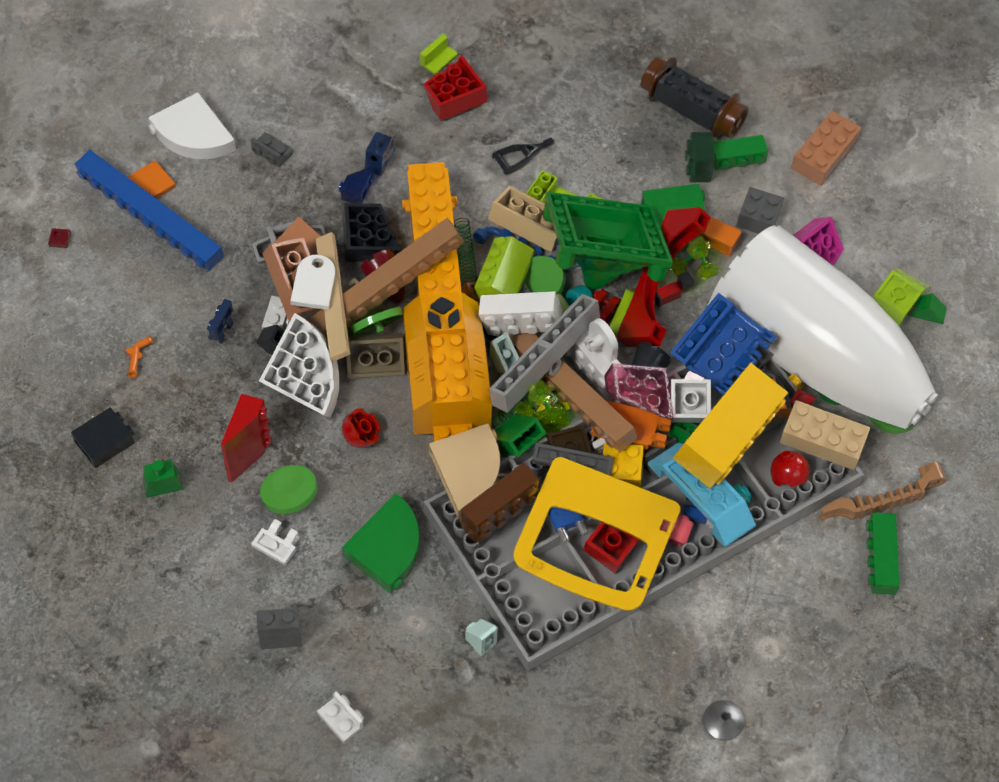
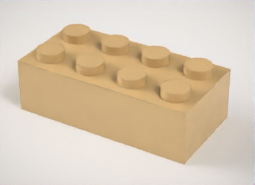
(523, 217)
(824, 435)

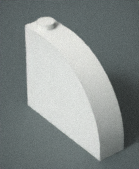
(192, 130)

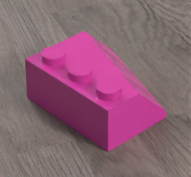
(822, 238)

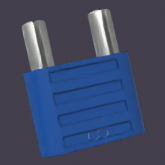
(564, 520)

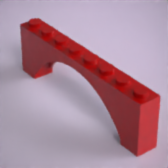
(640, 320)

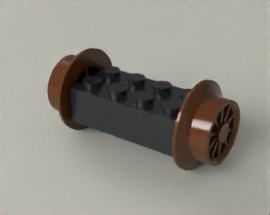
(693, 98)

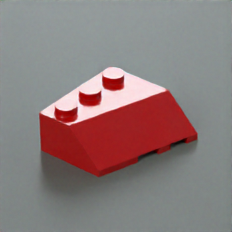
(455, 90)

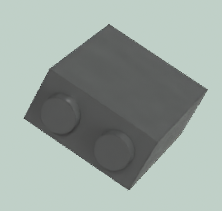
(279, 628)

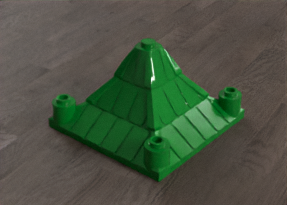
(606, 238)

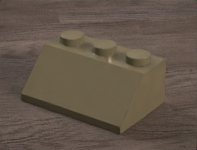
(375, 355)

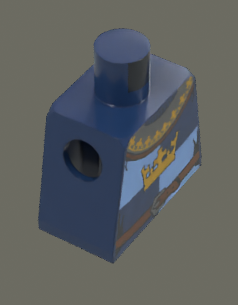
(382, 148)

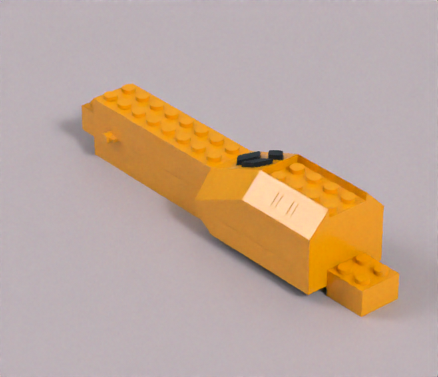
(442, 324)

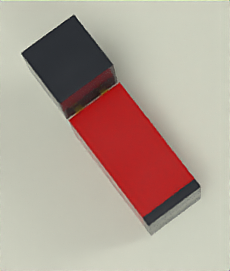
(673, 290)

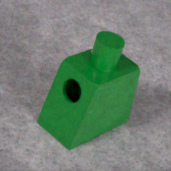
(161, 478)

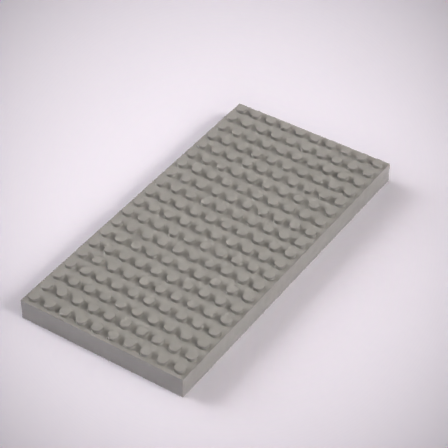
(547, 620)

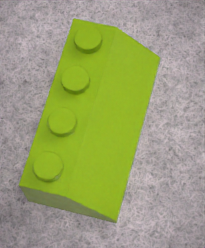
(504, 267)

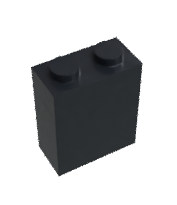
(103, 437)

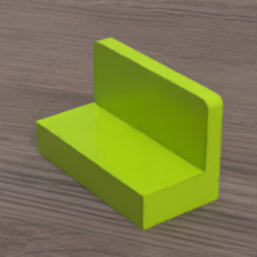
(437, 55)

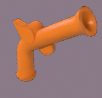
(134, 354)

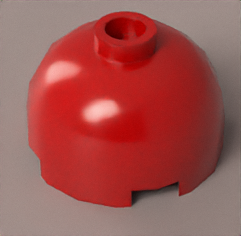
(360, 428)
(789, 468)

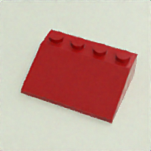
(245, 436)

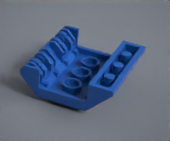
(721, 344)

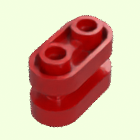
(611, 305)

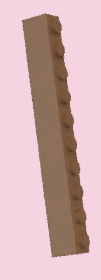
(395, 273)
(583, 400)

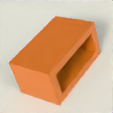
(721, 236)

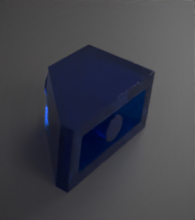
(357, 185)

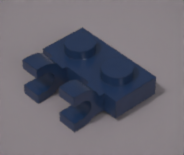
(221, 318)

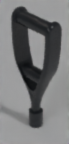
(525, 148)

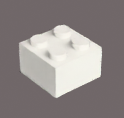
(690, 400)

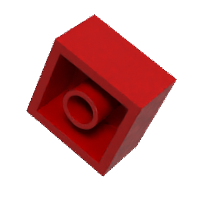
(610, 546)

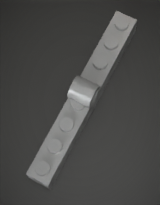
(544, 354)

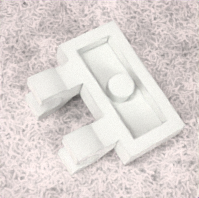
(275, 547)

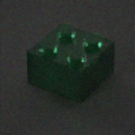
(700, 157)

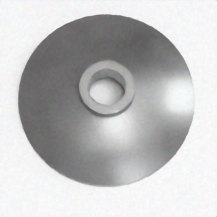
(720, 728)

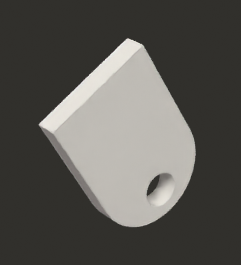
(313, 285)

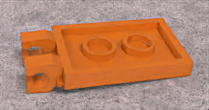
(644, 425)

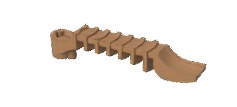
(931, 476)

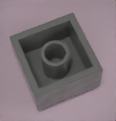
(759, 210)

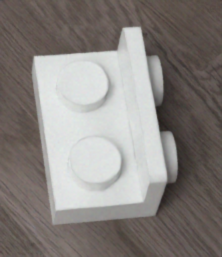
(275, 314)
(341, 717)

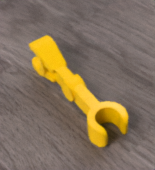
(796, 381)

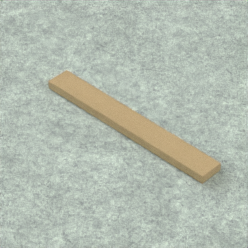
(335, 316)

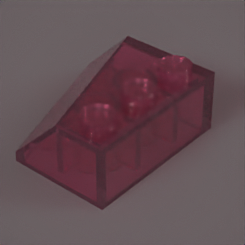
(641, 387)

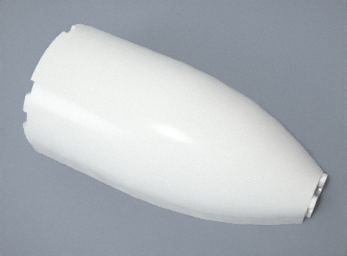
(828, 329)

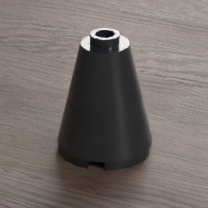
(650, 357)

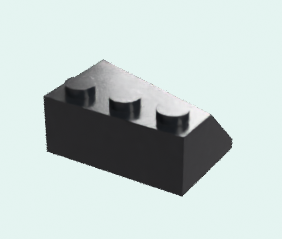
(366, 232)

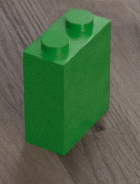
(518, 434)

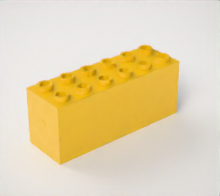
(731, 426)

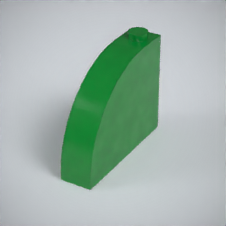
(673, 198)
(386, 544)

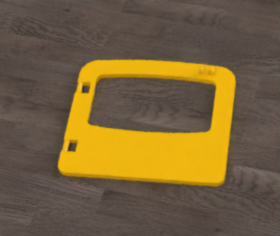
(608, 501)

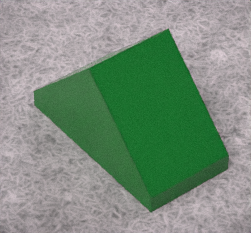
(929, 308)

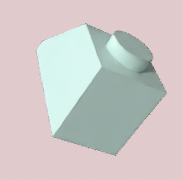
(503, 353)
(481, 636)

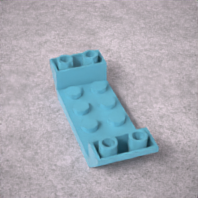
(718, 504)

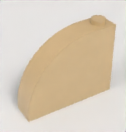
(466, 464)

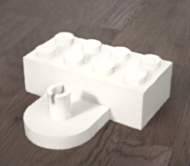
(594, 355)

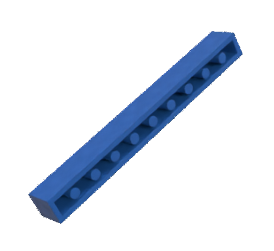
(149, 210)

